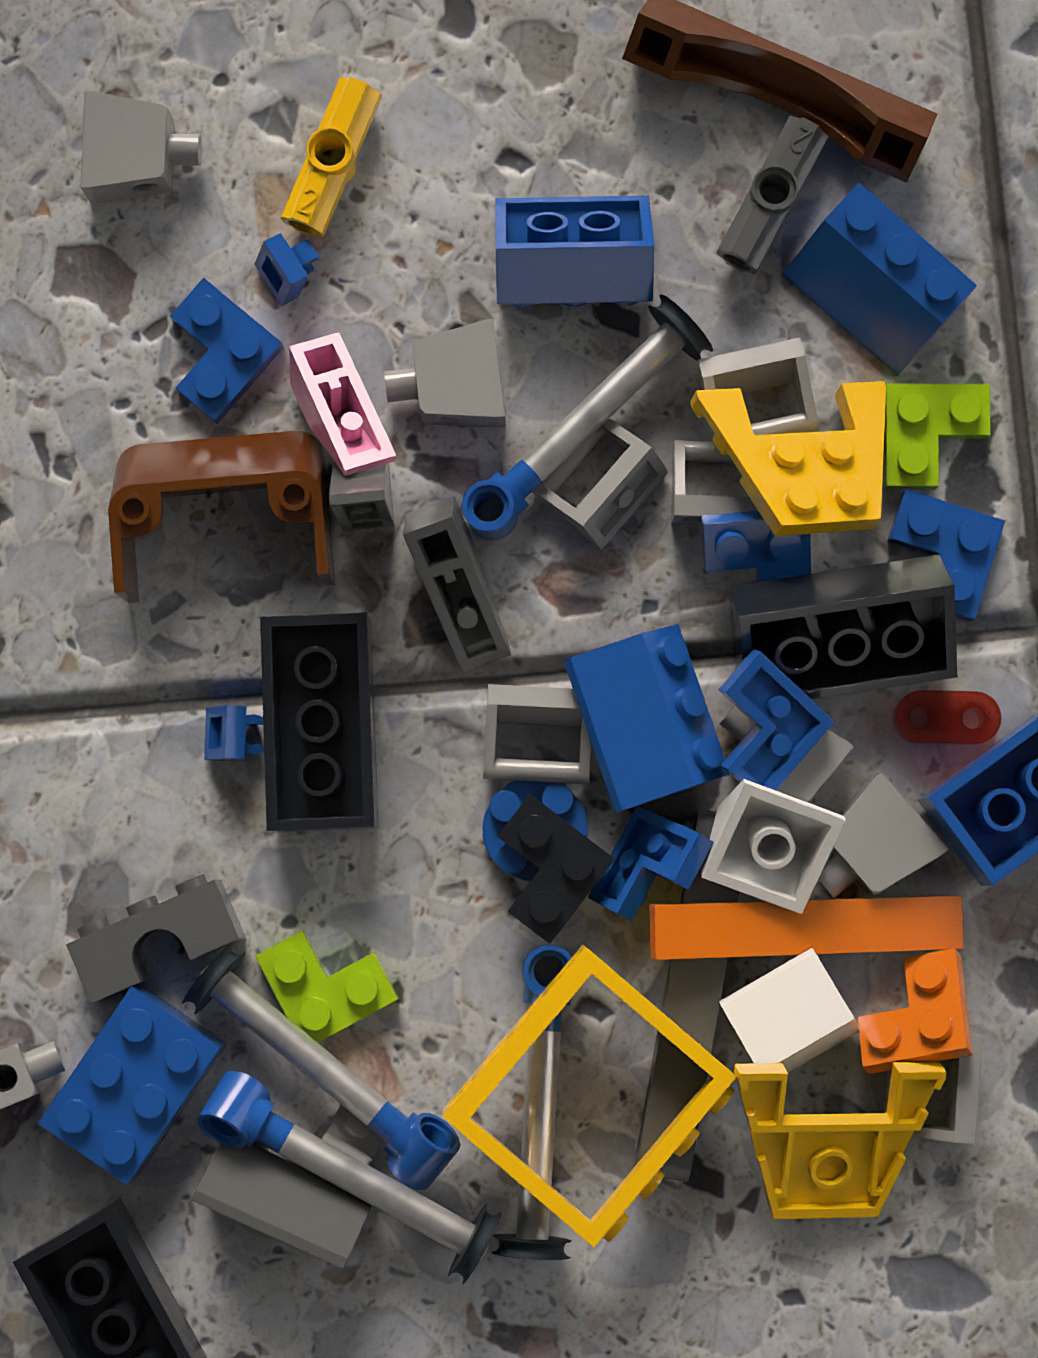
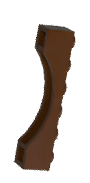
(706, 50)

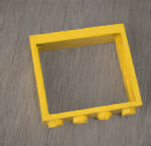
(646, 1174)

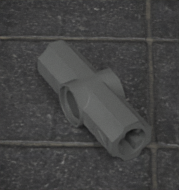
(784, 169)

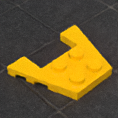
(810, 477)
(832, 1161)

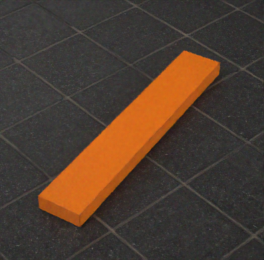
(824, 925)

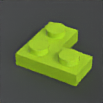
(919, 417)
(320, 1002)

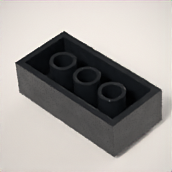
(852, 626)
(319, 722)
(106, 1292)

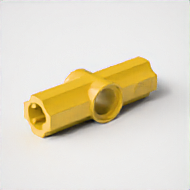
(341, 129)

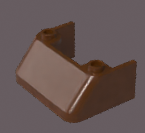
(283, 462)

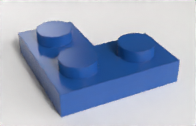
(235, 345)
(957, 534)
(747, 542)
(783, 718)
(647, 849)

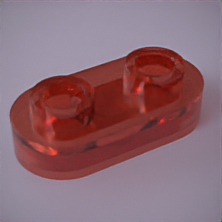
(945, 717)

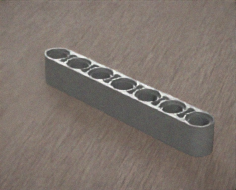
(693, 1004)

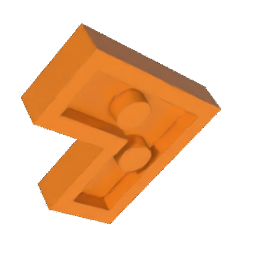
(933, 1024)

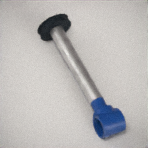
(675, 333)
(242, 1113)
(538, 1132)
(416, 1145)

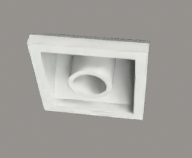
(770, 845)
(790, 1013)

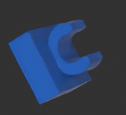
(285, 267)
(227, 733)

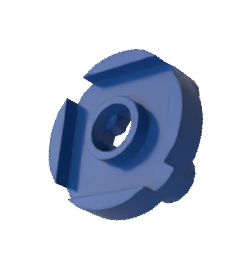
(507, 802)

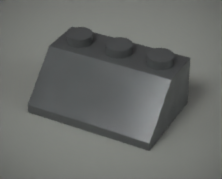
(283, 1201)

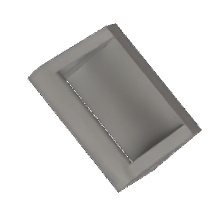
(762, 369)
(616, 493)
(690, 508)
(534, 707)
(960, 1101)

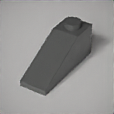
(362, 498)
(456, 583)

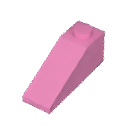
(338, 405)

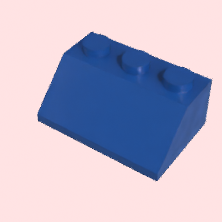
(574, 250)
(878, 279)
(646, 717)

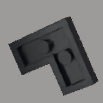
(566, 864)

